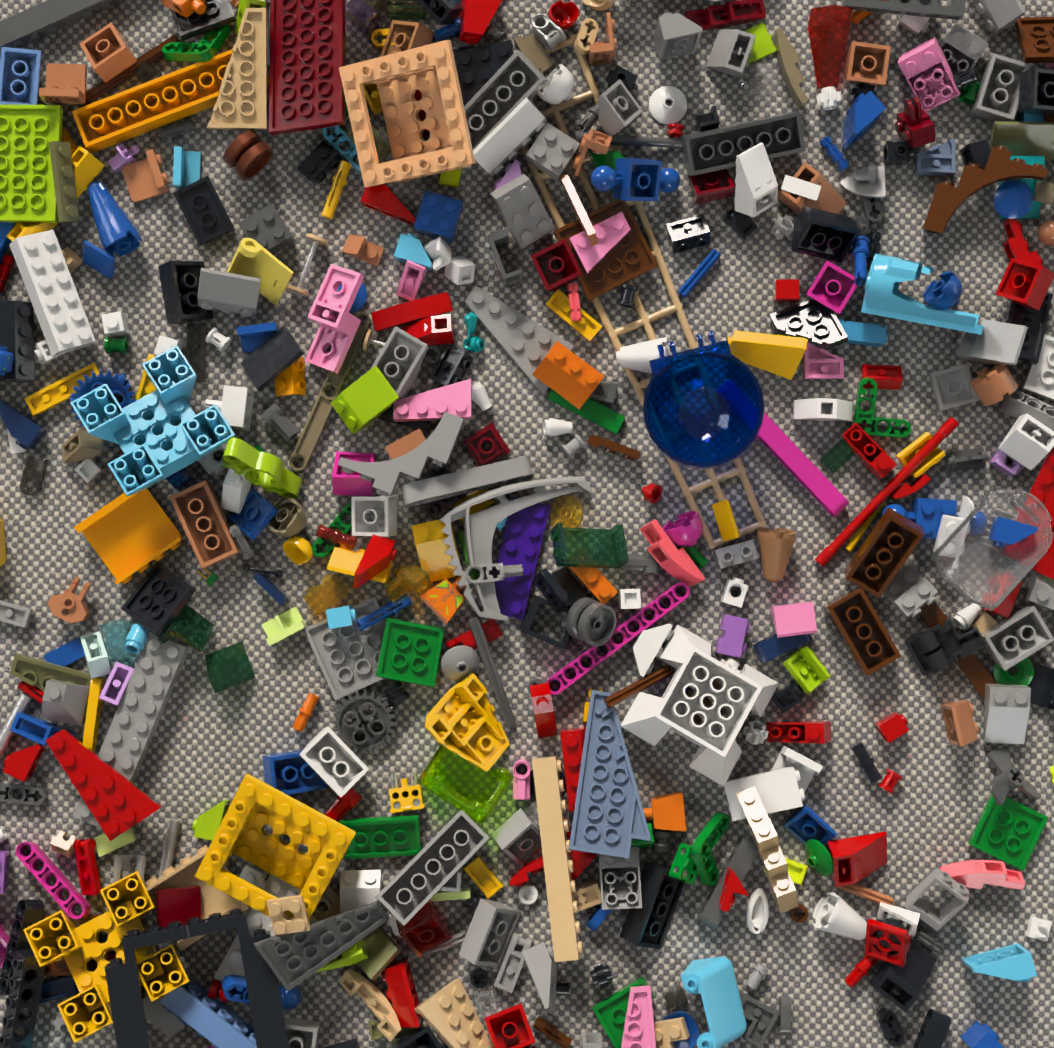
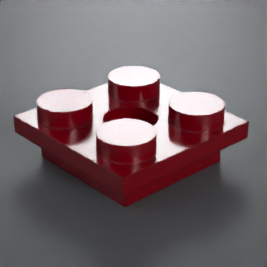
(491, 434)

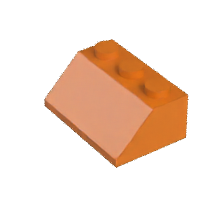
(568, 375)

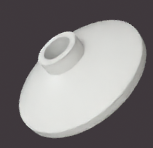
(667, 114)

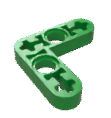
(199, 51)
(868, 415)
(704, 844)

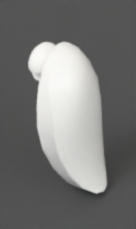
(757, 911)

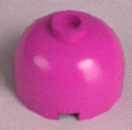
(685, 530)

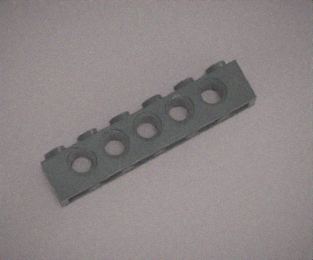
(954, 11)

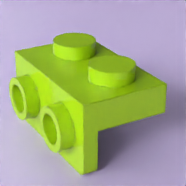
(806, 669)

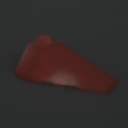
(828, 36)

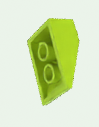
(364, 400)

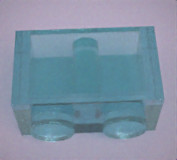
(114, 638)

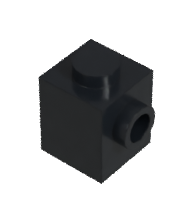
(628, 78)

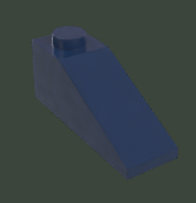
(21, 427)

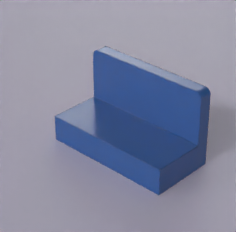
(255, 335)

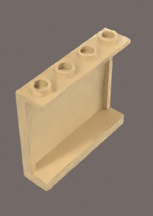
(183, 876)

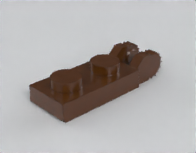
(612, 447)

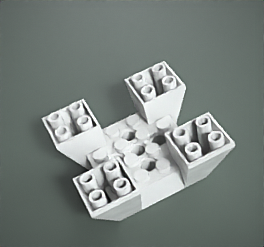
(739, 693)

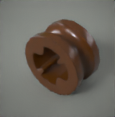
(803, 917)

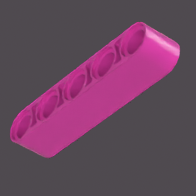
(44, 875)

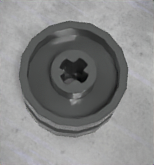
(591, 621)

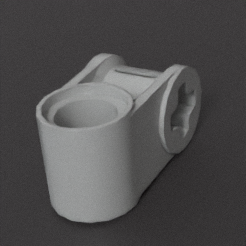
(549, 34)

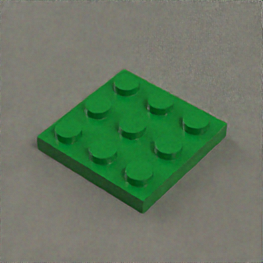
(409, 652)
(1008, 831)

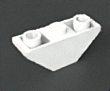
(823, 410)
(648, 646)

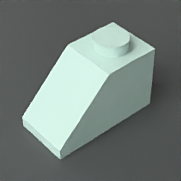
(95, 654)

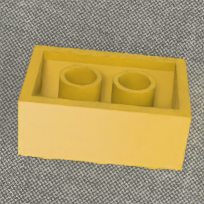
(347, 561)

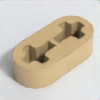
(583, 35)

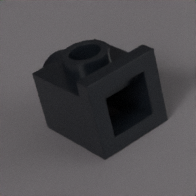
(891, 154)

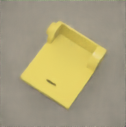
(257, 262)

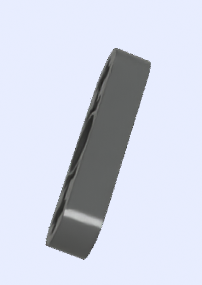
(31, 800)

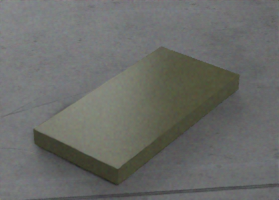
(1025, 138)

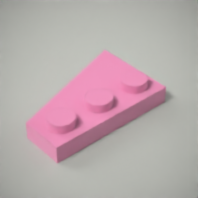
(608, 233)

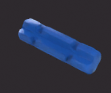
(834, 153)

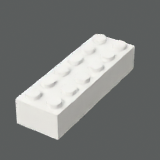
(52, 292)

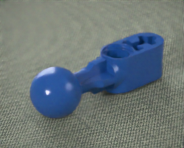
(236, 990)

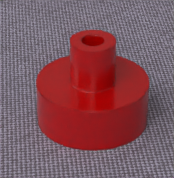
(652, 493)

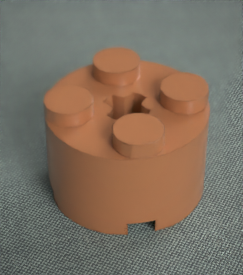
(993, 384)

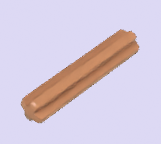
(867, 893)

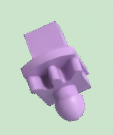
(124, 157)

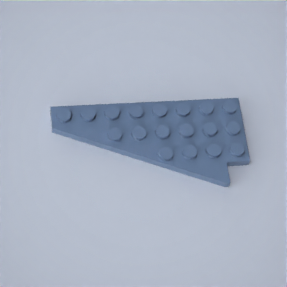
(607, 796)

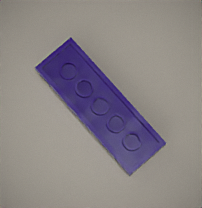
(520, 546)

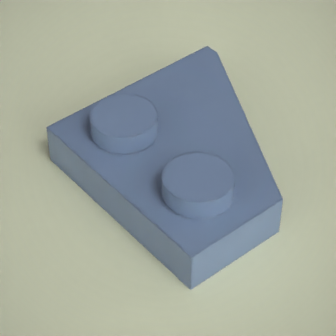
(937, 161)

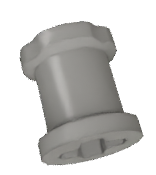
(574, 446)

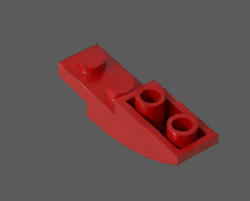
(1016, 245)

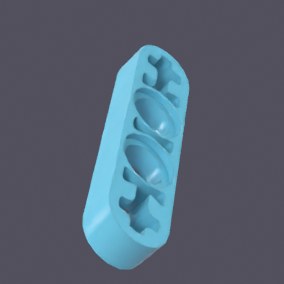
(348, 154)

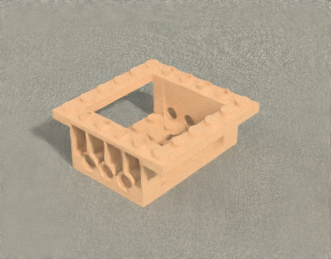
(398, 77)

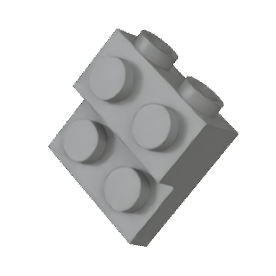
(910, 592)

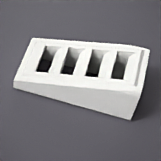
(906, 917)

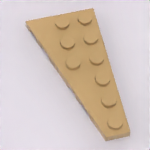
(244, 84)
(454, 1017)

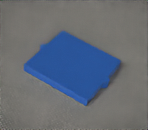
(98, 259)

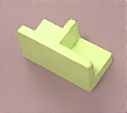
(283, 626)

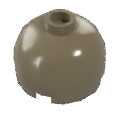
(289, 518)

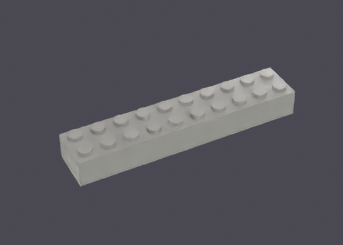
(140, 711)

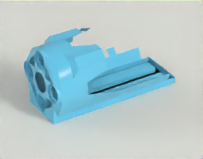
(885, 300)

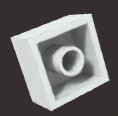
(235, 407)

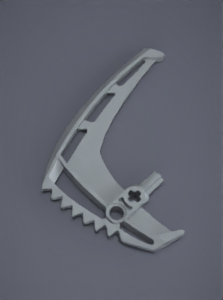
(479, 534)

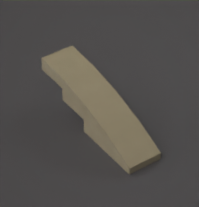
(788, 63)

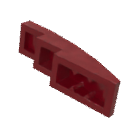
(727, 15)

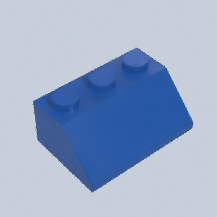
(861, 118)

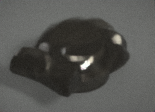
(147, 73)

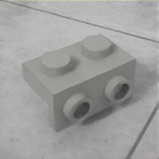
(127, 864)

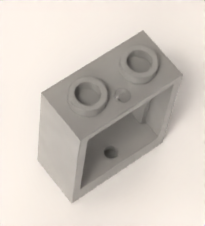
(927, 912)

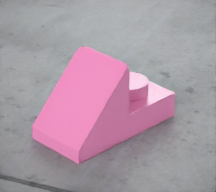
(411, 280)

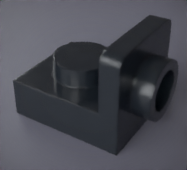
(740, 223)
(788, 696)

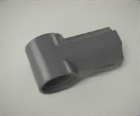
(277, 418)
(643, 563)

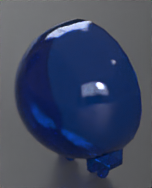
(702, 405)

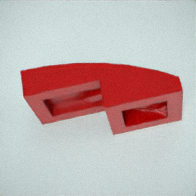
(905, 489)

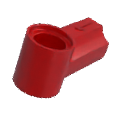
(343, 805)

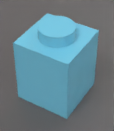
(341, 616)

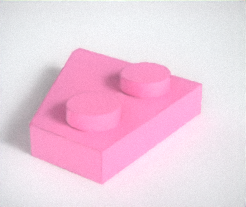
(821, 364)

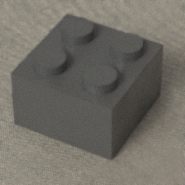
(267, 229)

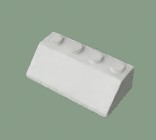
(509, 137)

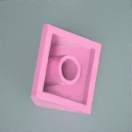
(793, 619)

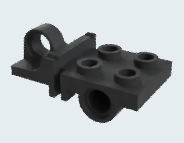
(940, 646)

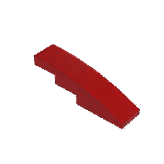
(411, 311)

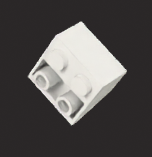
(1028, 441)

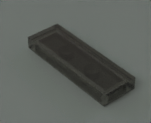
(197, 349)

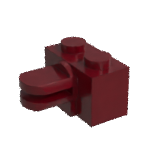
(915, 124)

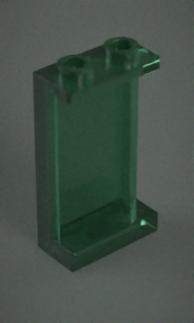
(589, 547)

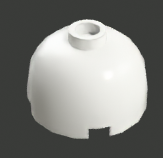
(558, 87)

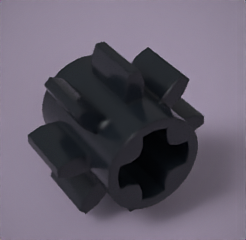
(862, 88)
(601, 975)

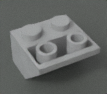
(731, 52)

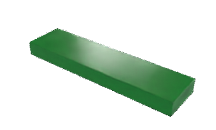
(593, 412)

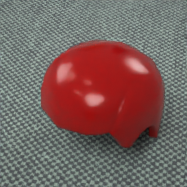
(563, 14)

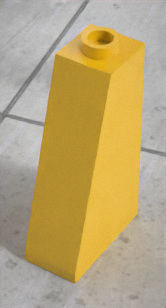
(768, 351)

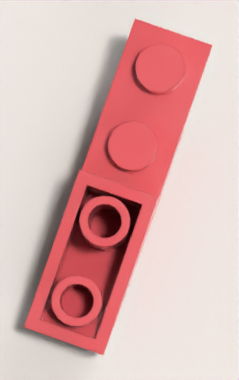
(673, 560)
(979, 872)

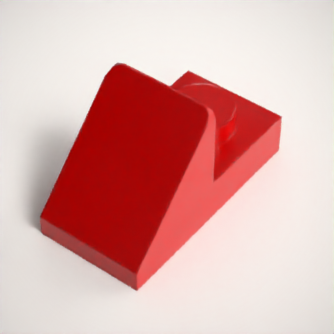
(730, 885)

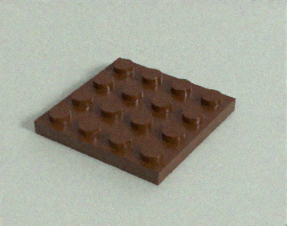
(622, 263)

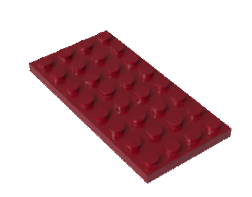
(305, 65)

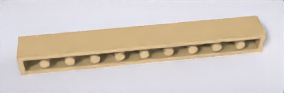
(556, 859)

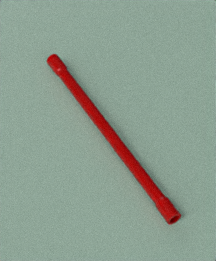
(943, 432)

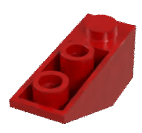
(432, 330)
(868, 451)
(799, 732)

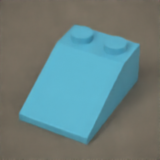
(1007, 962)

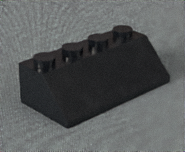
(18, 336)
(660, 896)

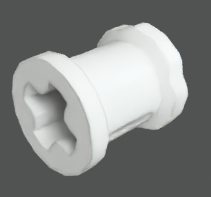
(221, 342)

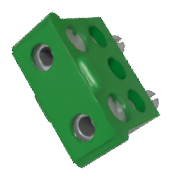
(683, 866)

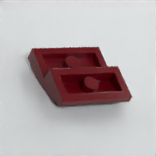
(178, 904)

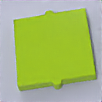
(763, 44)

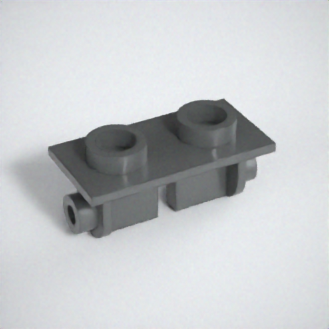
(965, 459)

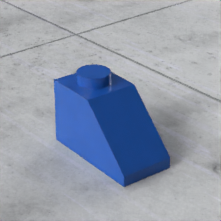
(1009, 532)

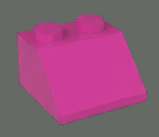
(832, 287)
(351, 484)

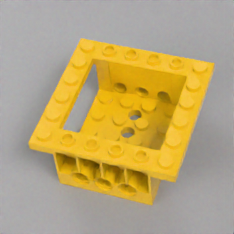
(245, 836)

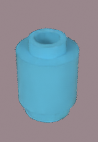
(136, 638)

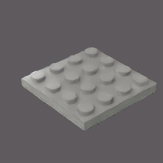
(346, 653)

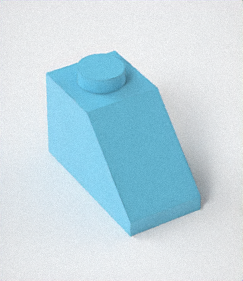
(411, 249)

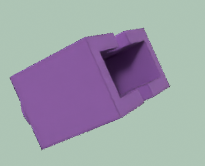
(733, 635)

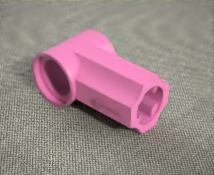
(521, 782)

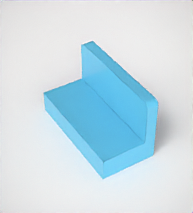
(186, 167)

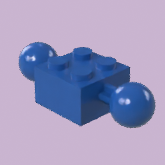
(636, 179)
(927, 513)

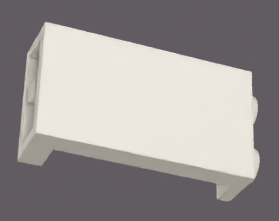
(775, 788)

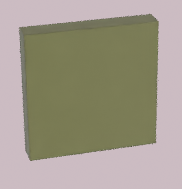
(380, 952)

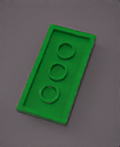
(383, 837)

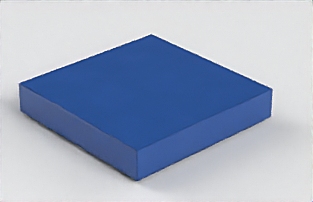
(254, 515)

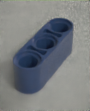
(773, 646)

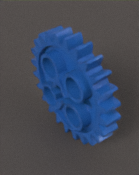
(117, 387)

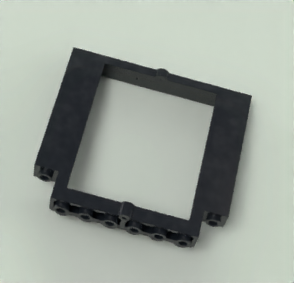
(261, 981)

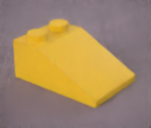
(432, 549)

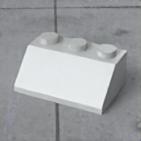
(333, 761)

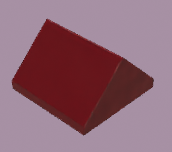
(711, 186)

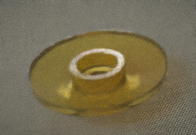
(562, 507)

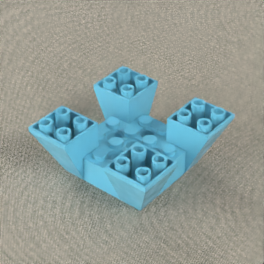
(167, 407)

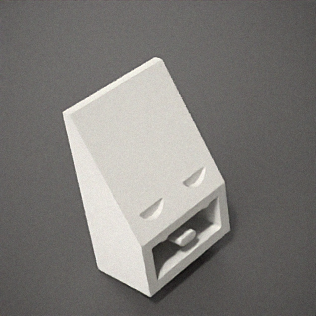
(755, 182)

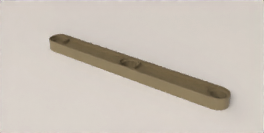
(322, 408)

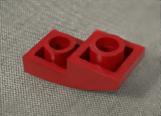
(521, 875)

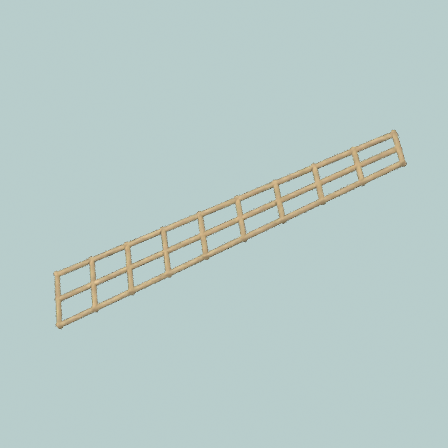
(644, 320)

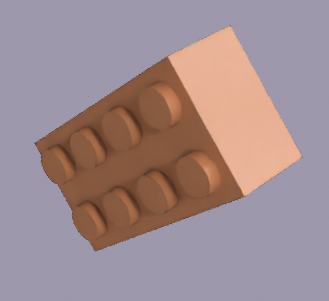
(205, 524)

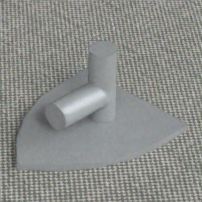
(866, 182)

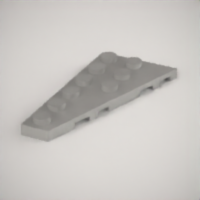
(517, 334)

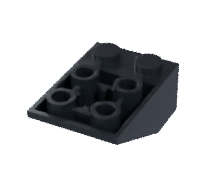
(904, 983)

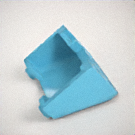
(720, 999)

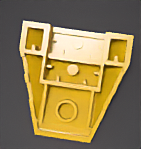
(467, 724)

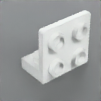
(805, 765)

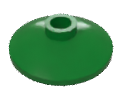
(1022, 676)
(818, 857)

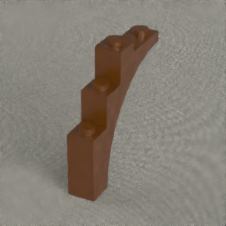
(973, 179)

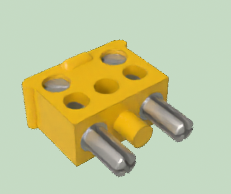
(406, 803)

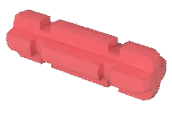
(574, 302)

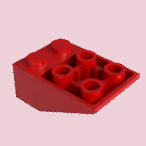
(857, 857)

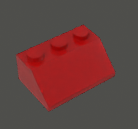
(402, 992)

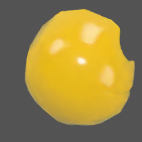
(298, 550)

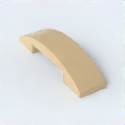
(375, 1000)

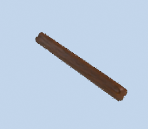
(149, 57)

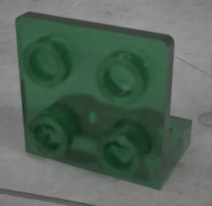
(190, 628)

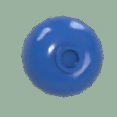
(945, 292)

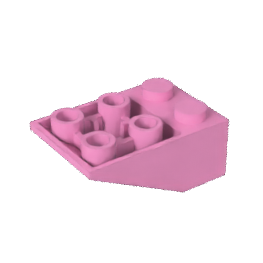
(929, 74)

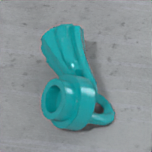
(475, 342)

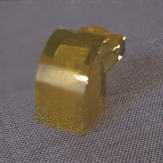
(410, 579)

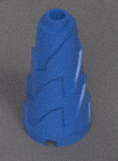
(113, 225)

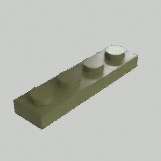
(64, 181)

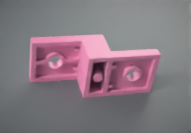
(333, 316)

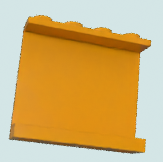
(130, 534)

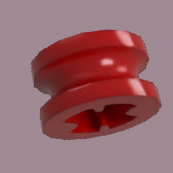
(675, 130)

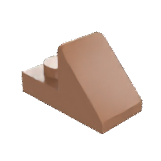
(363, 250)

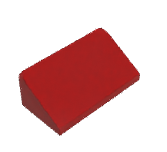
(885, 376)

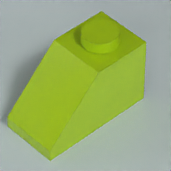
(209, 822)

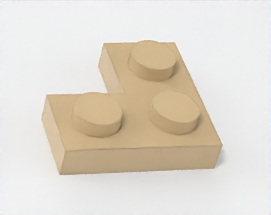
(669, 1031)

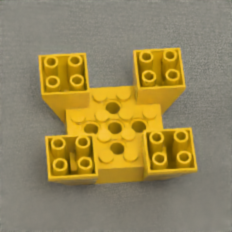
(60, 939)

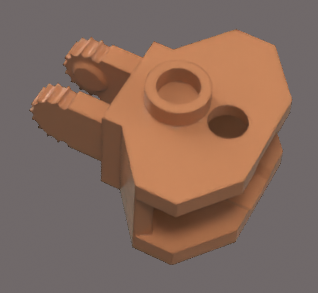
(73, 602)

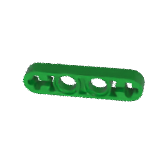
(338, 524)

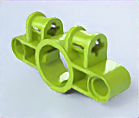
(261, 469)

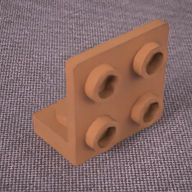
(603, 53)
(64, 84)
(597, 142)

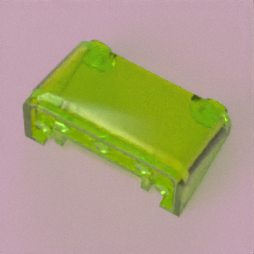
(465, 784)

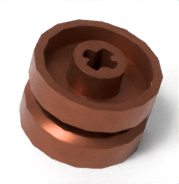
(247, 154)

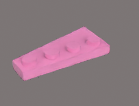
(432, 404)
(639, 1020)

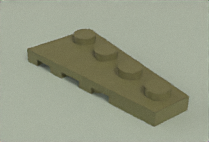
(37, 672)

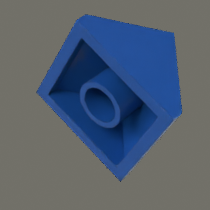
(808, 825)

